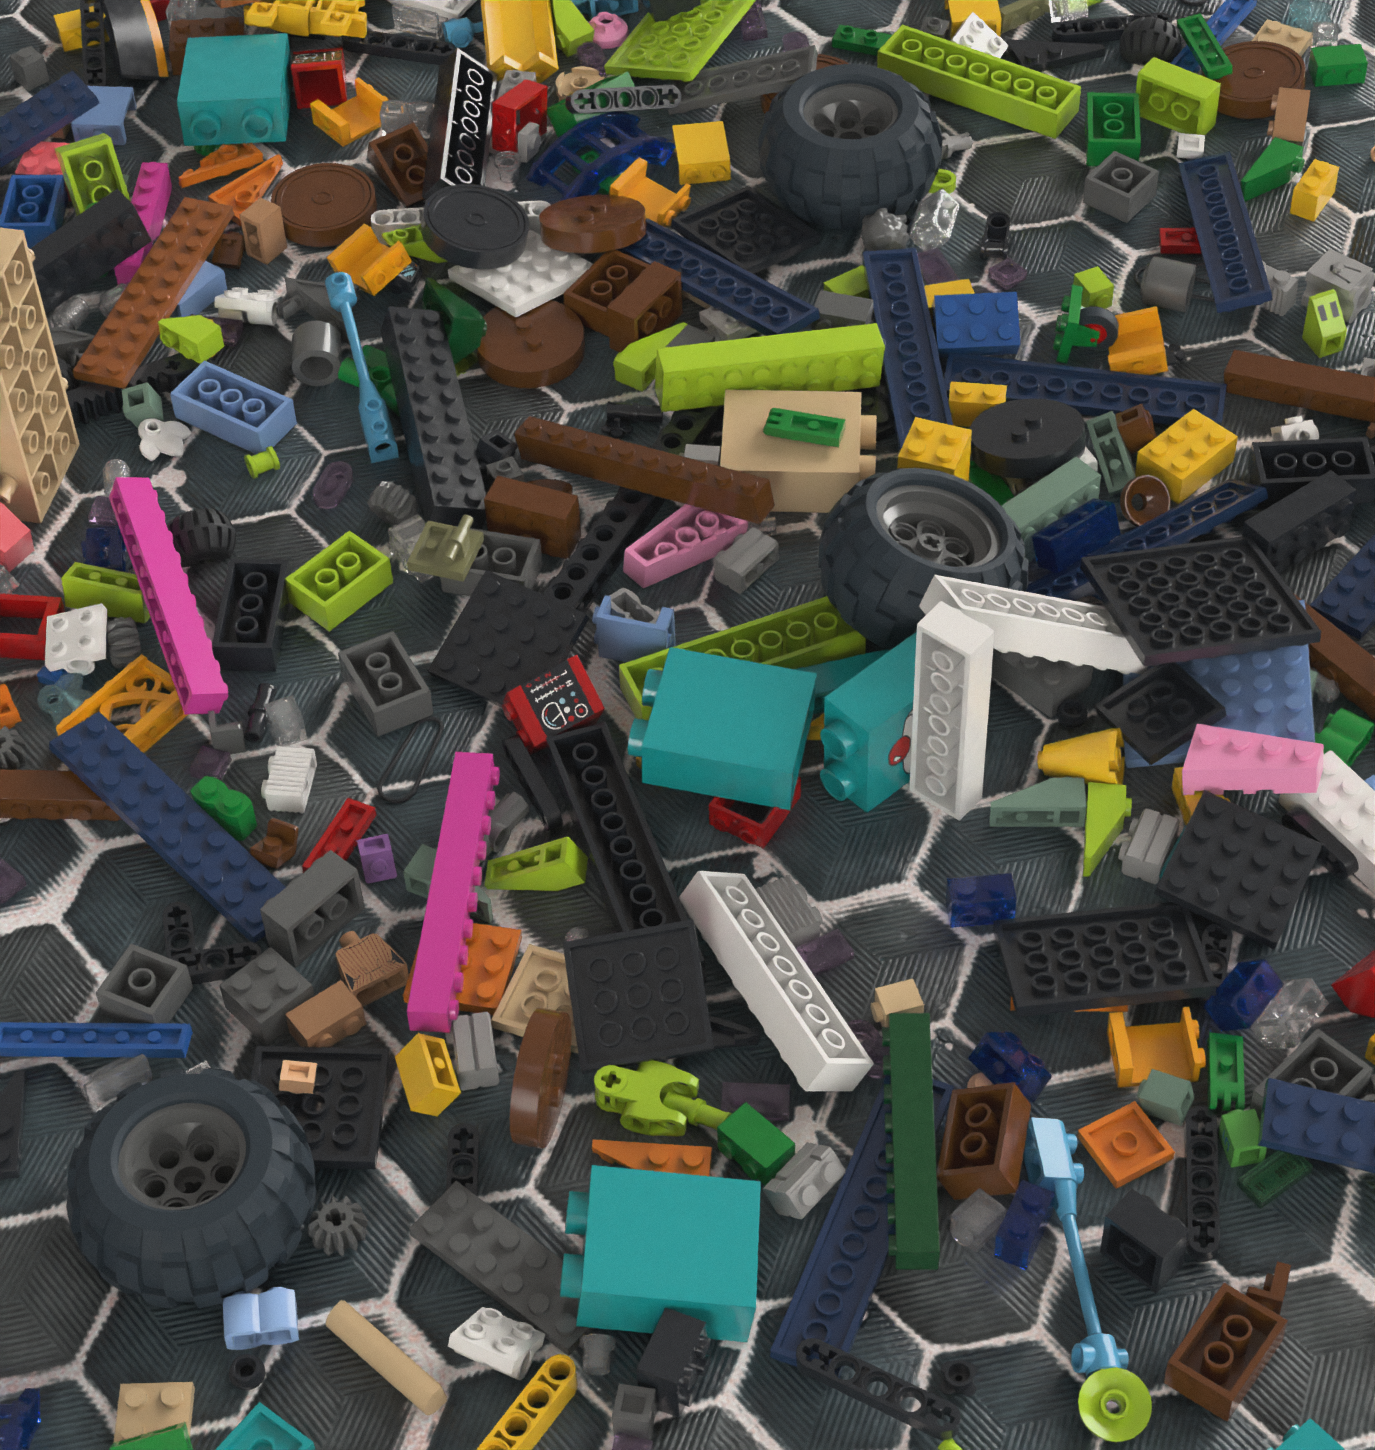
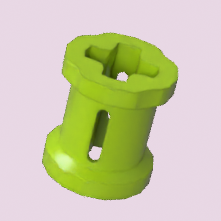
(262, 462)

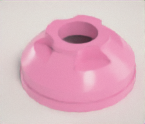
(610, 34)

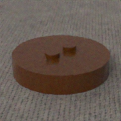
(1257, 75)
(324, 203)
(592, 223)
(533, 347)
(540, 1078)

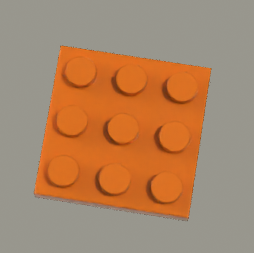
(488, 969)

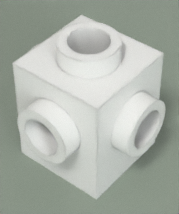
(1295, 429)

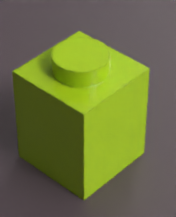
(1096, 288)

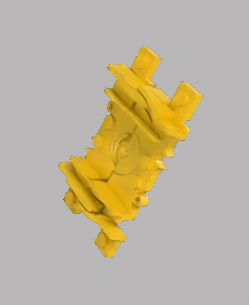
(304, 18)

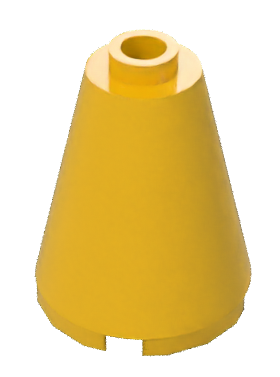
(1088, 756)

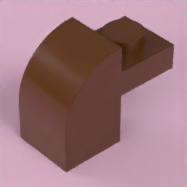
(1136, 427)

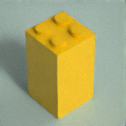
(937, 448)

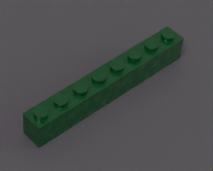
(912, 1144)

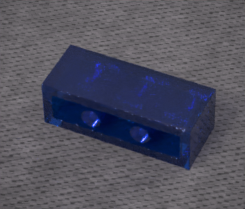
(1076, 535)

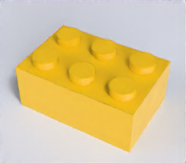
(1187, 454)

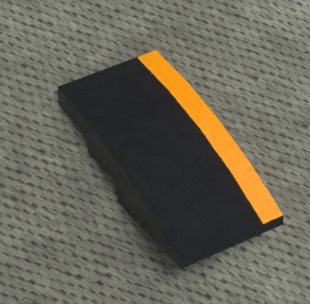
(134, 39)

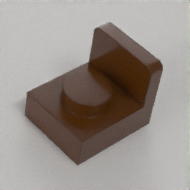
(229, 250)
(277, 845)
(1273, 1290)

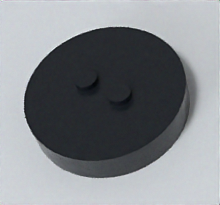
(474, 226)
(1027, 437)

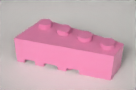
(680, 543)
(1250, 762)

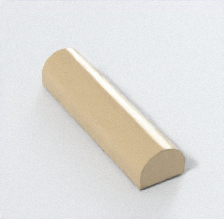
(386, 1358)

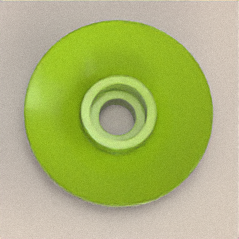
(1125, 1390)

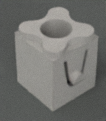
(1344, 275)

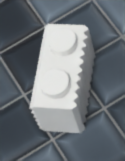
(289, 779)

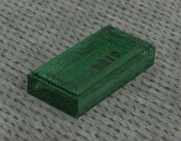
(1273, 1177)

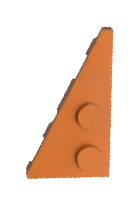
(223, 163)
(248, 187)
(656, 1157)

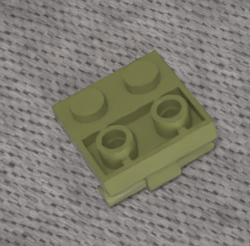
(446, 549)

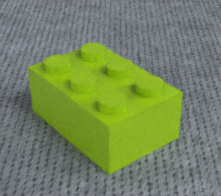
(1177, 97)
(90, 170)
(339, 580)

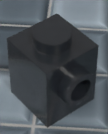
(493, 448)

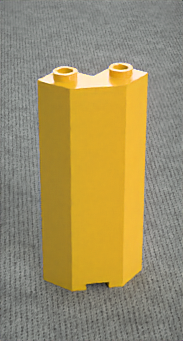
(519, 37)

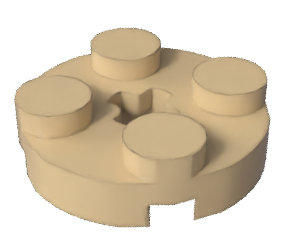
(578, 77)

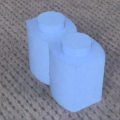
(260, 1318)

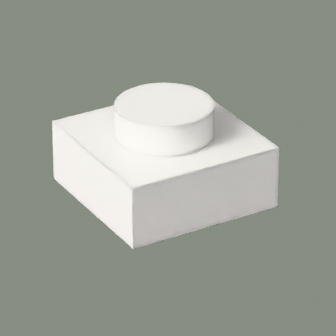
(1190, 146)

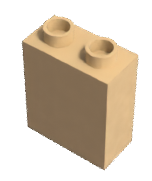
(799, 472)

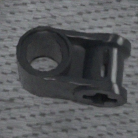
(996, 236)

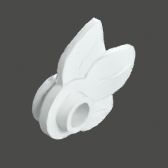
(165, 439)

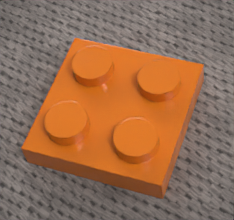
(1125, 1144)

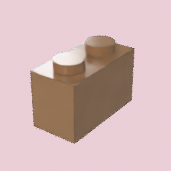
(1290, 115)
(263, 230)
(326, 1017)

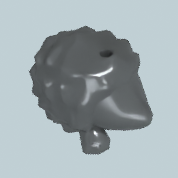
(884, 231)

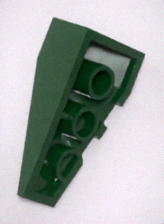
(461, 321)

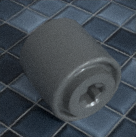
(1168, 284)
(316, 353)

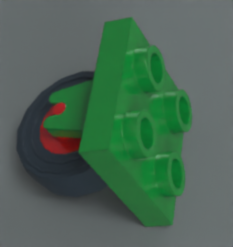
(1083, 326)

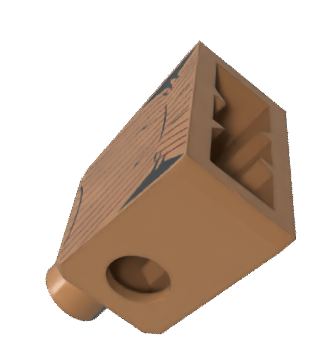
(370, 967)

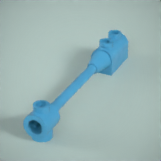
(462, 30)
(371, 407)
(1051, 1167)

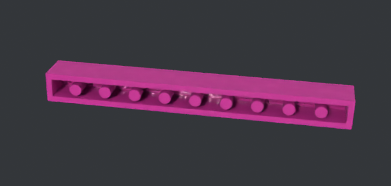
(168, 596)
(452, 893)

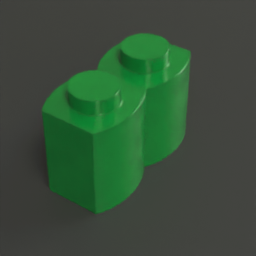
(1345, 735)
(227, 807)

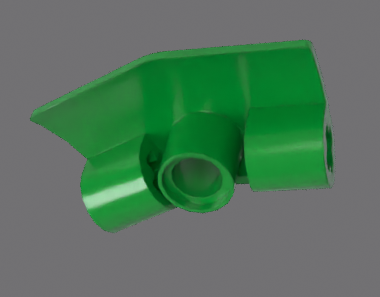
(378, 372)

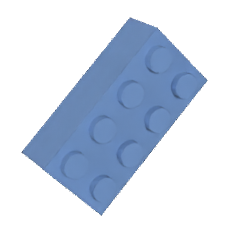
(233, 408)

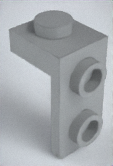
(528, 142)

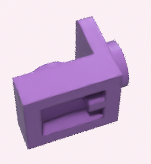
(377, 858)

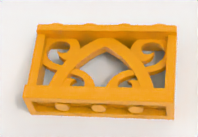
(125, 690)

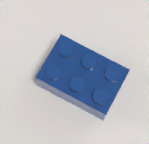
(35, 206)
(976, 324)

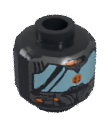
(408, 278)

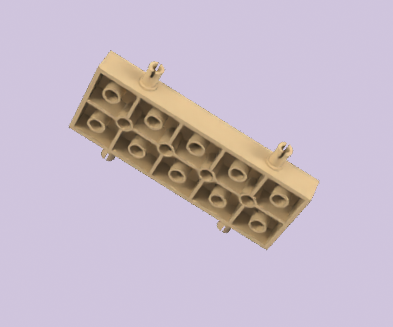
(34, 408)

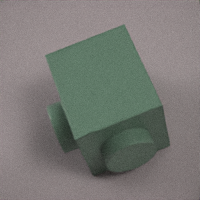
(141, 403)
(1165, 1096)

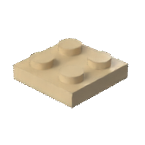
(1279, 33)
(153, 1407)

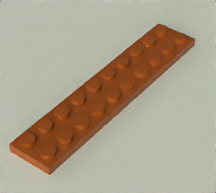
(153, 293)

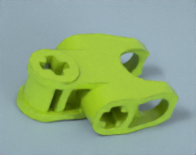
(641, 1096)

